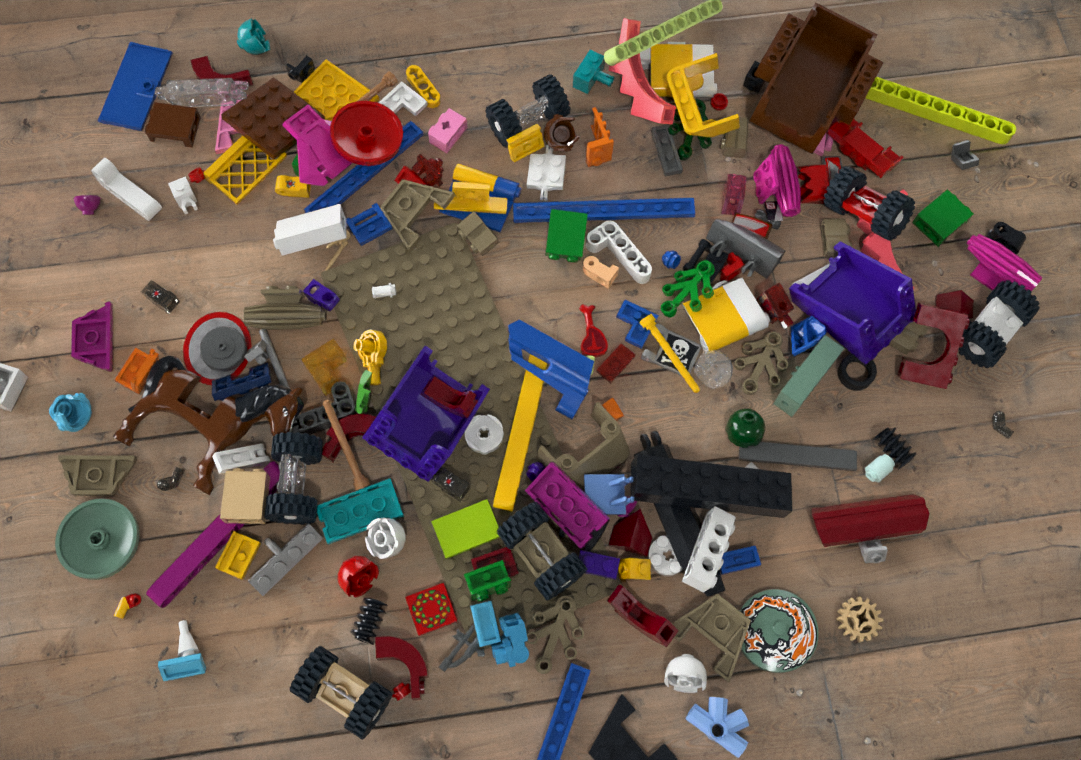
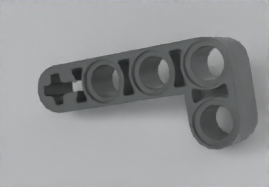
(319, 413)

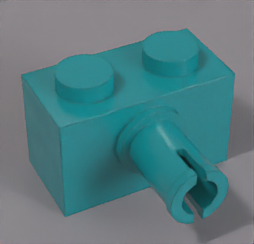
(591, 71)

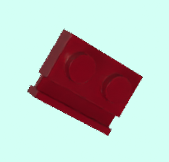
(502, 554)

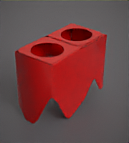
(816, 183)

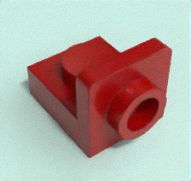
(732, 269)

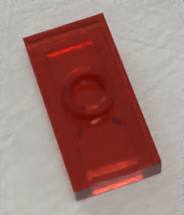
(616, 363)

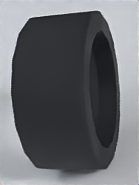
(849, 382)

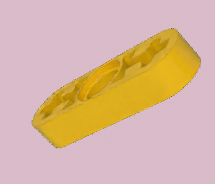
(423, 79)

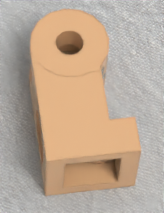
(599, 271)

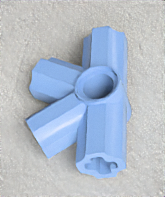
(728, 724)

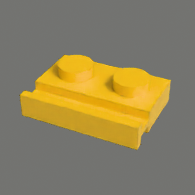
(525, 143)
(238, 555)

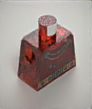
(776, 305)

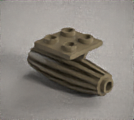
(283, 311)

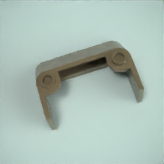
(602, 459)

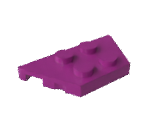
(94, 337)

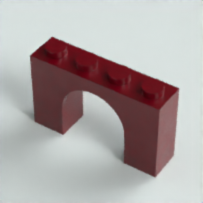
(936, 372)

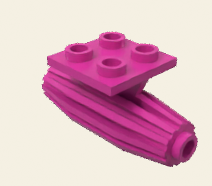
(779, 177)
(1000, 264)

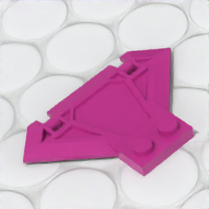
(314, 147)

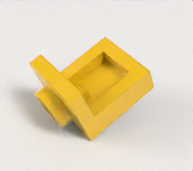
(635, 569)

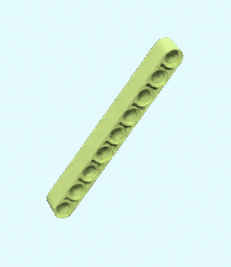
(662, 32)

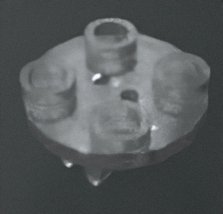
(720, 375)

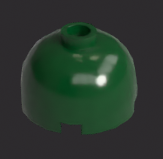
(745, 428)

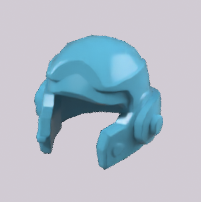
(71, 412)

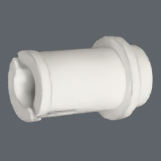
(384, 291)

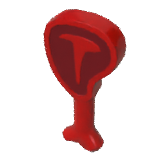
(595, 341)

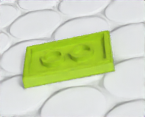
(466, 529)

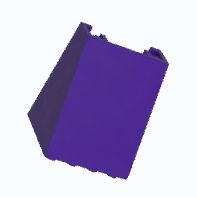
(858, 301)
(416, 429)

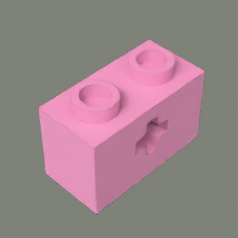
(447, 130)

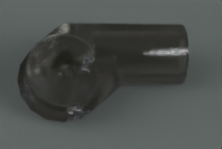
(999, 424)
(171, 482)

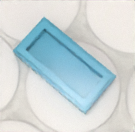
(485, 623)
(182, 667)

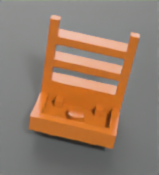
(602, 148)
(136, 370)

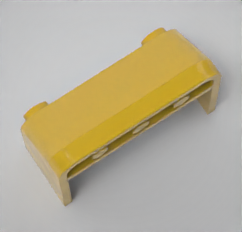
(682, 83)

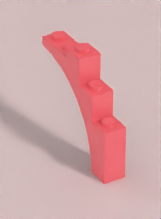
(634, 83)
(877, 246)

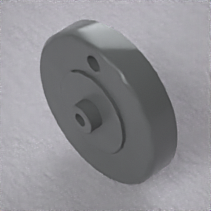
(223, 349)

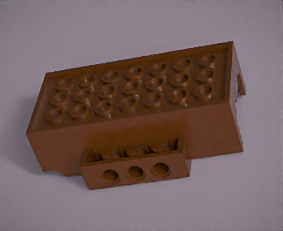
(814, 74)

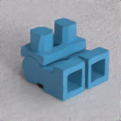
(512, 644)

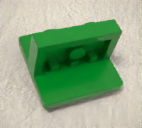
(488, 581)

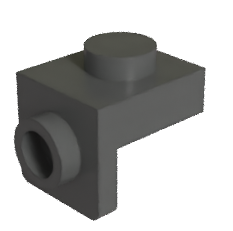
(963, 156)

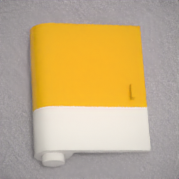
(668, 56)
(727, 316)

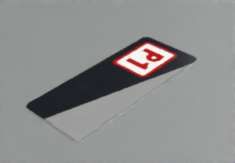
(773, 211)

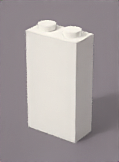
(310, 229)

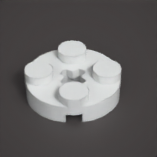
(484, 423)
(658, 561)

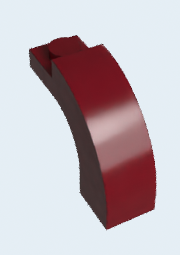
(203, 70)
(449, 398)
(352, 426)
(641, 618)
(398, 649)

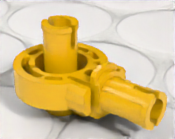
(372, 352)

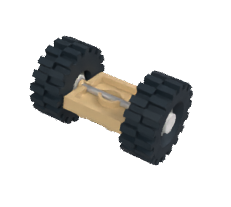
(341, 690)

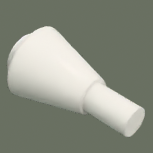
(186, 642)

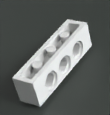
(695, 574)

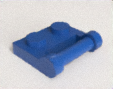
(371, 228)

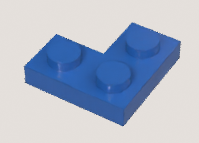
(633, 315)

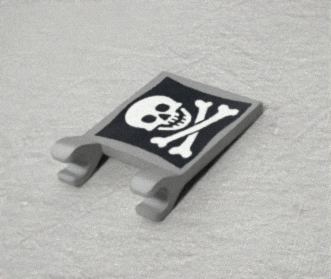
(684, 348)

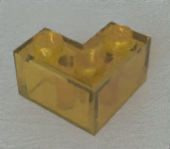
(322, 363)

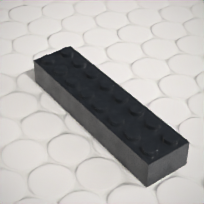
(711, 485)

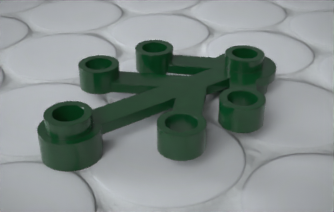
(688, 139)

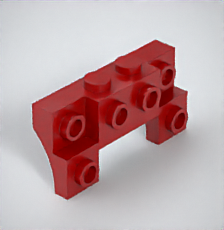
(862, 148)

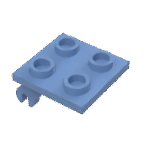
(608, 492)

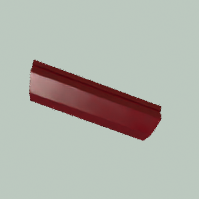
(871, 519)

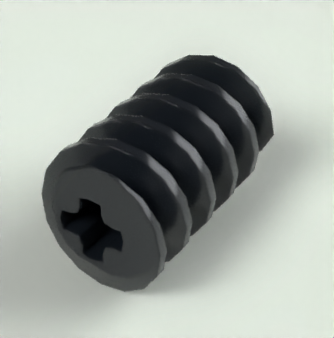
(895, 446)
(368, 620)

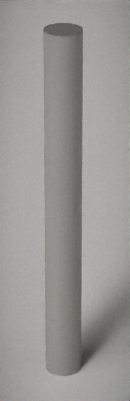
(273, 358)

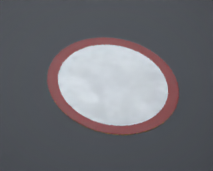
(194, 337)

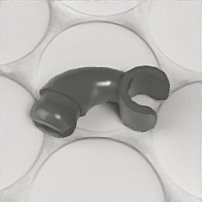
(762, 215)

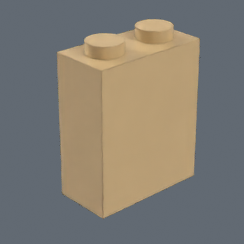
(245, 496)

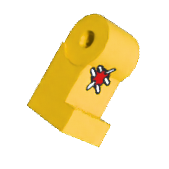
(292, 187)

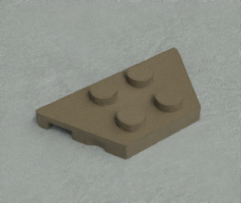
(95, 473)

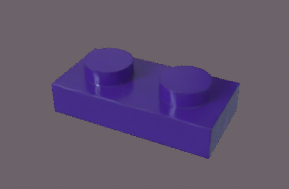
(600, 564)

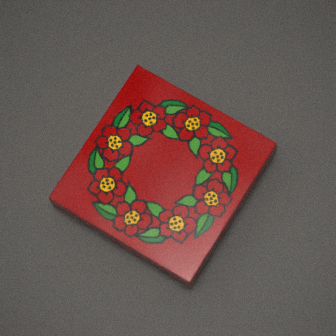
(431, 609)

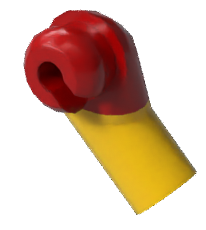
(127, 603)

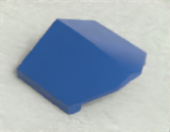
(806, 334)

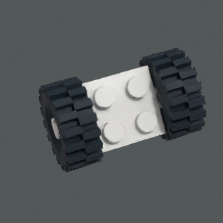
(1007, 311)

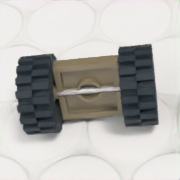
(541, 550)

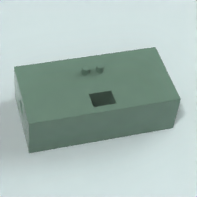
(808, 375)

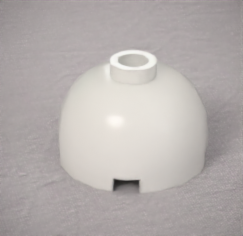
(385, 538)
(686, 674)

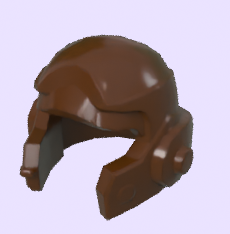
(560, 133)

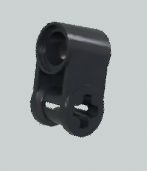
(1007, 236)

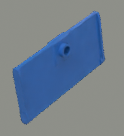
(135, 86)

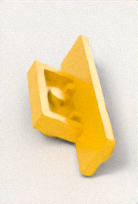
(475, 198)

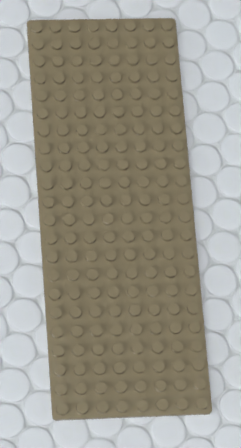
(450, 310)

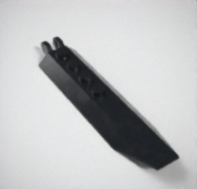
(679, 522)

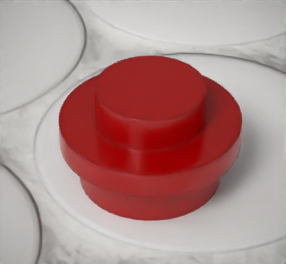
(719, 101)
(196, 175)
(401, 690)

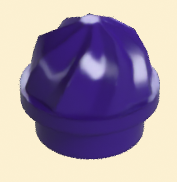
(534, 470)

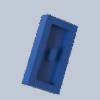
(740, 560)

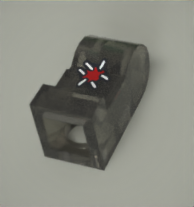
(160, 296)
(451, 484)

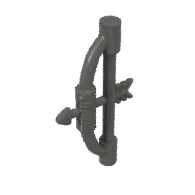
(447, 662)

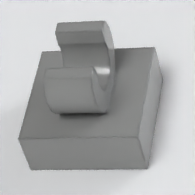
(257, 352)

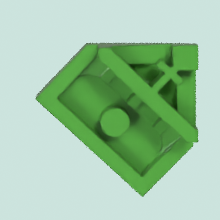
(363, 393)

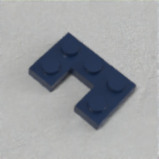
(226, 386)

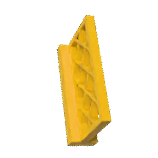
(232, 156)

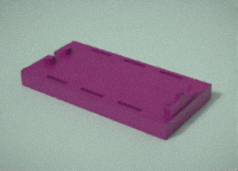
(567, 503)

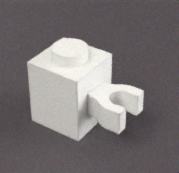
(183, 194)

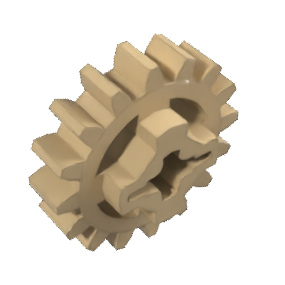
(868, 622)

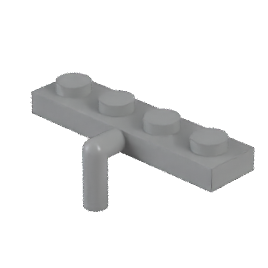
(284, 558)

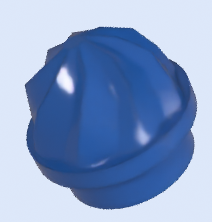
(671, 259)

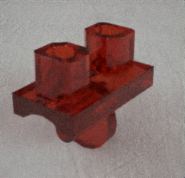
(431, 168)

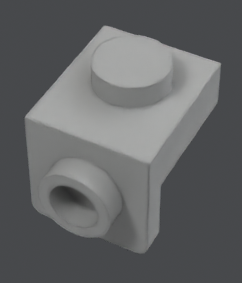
(873, 551)

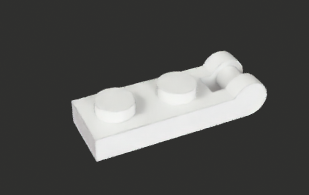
(241, 458)

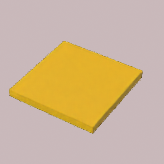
(331, 89)

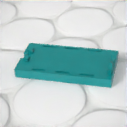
(355, 514)

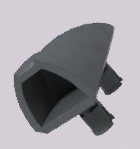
(754, 250)

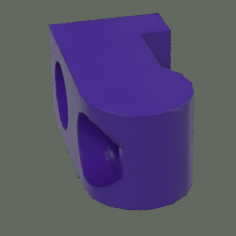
(322, 296)

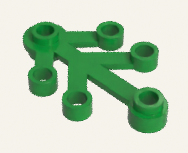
(703, 271)

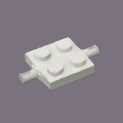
(546, 172)

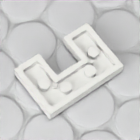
(404, 97)

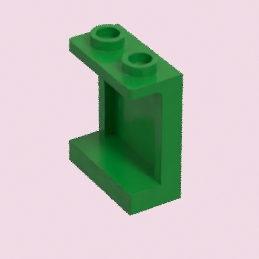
(942, 217)
(566, 235)

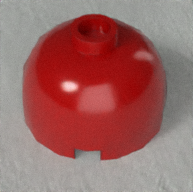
(356, 575)

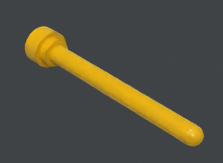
(649, 323)

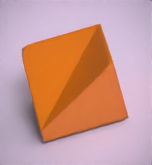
(613, 409)

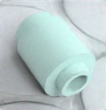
(879, 468)

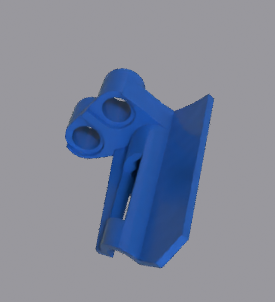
(568, 369)

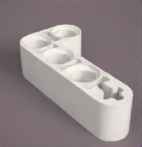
(125, 190)
(611, 240)

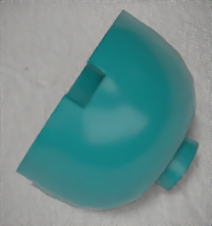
(251, 37)

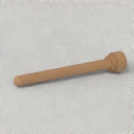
(388, 80)
(360, 480)

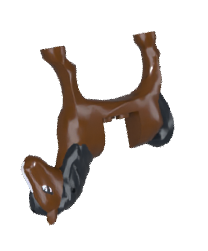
(168, 391)

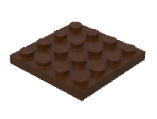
(263, 114)

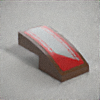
(754, 224)

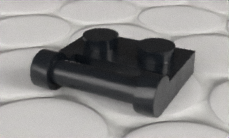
(718, 262)

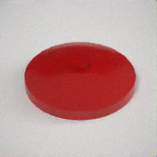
(366, 133)

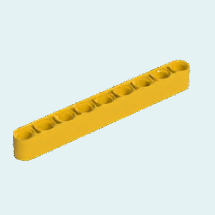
(519, 438)

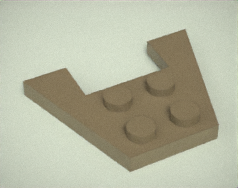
(408, 203)
(721, 625)

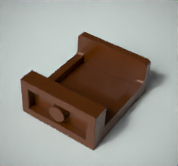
(173, 123)

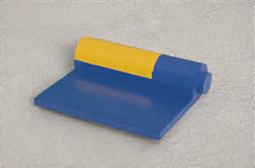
(499, 188)

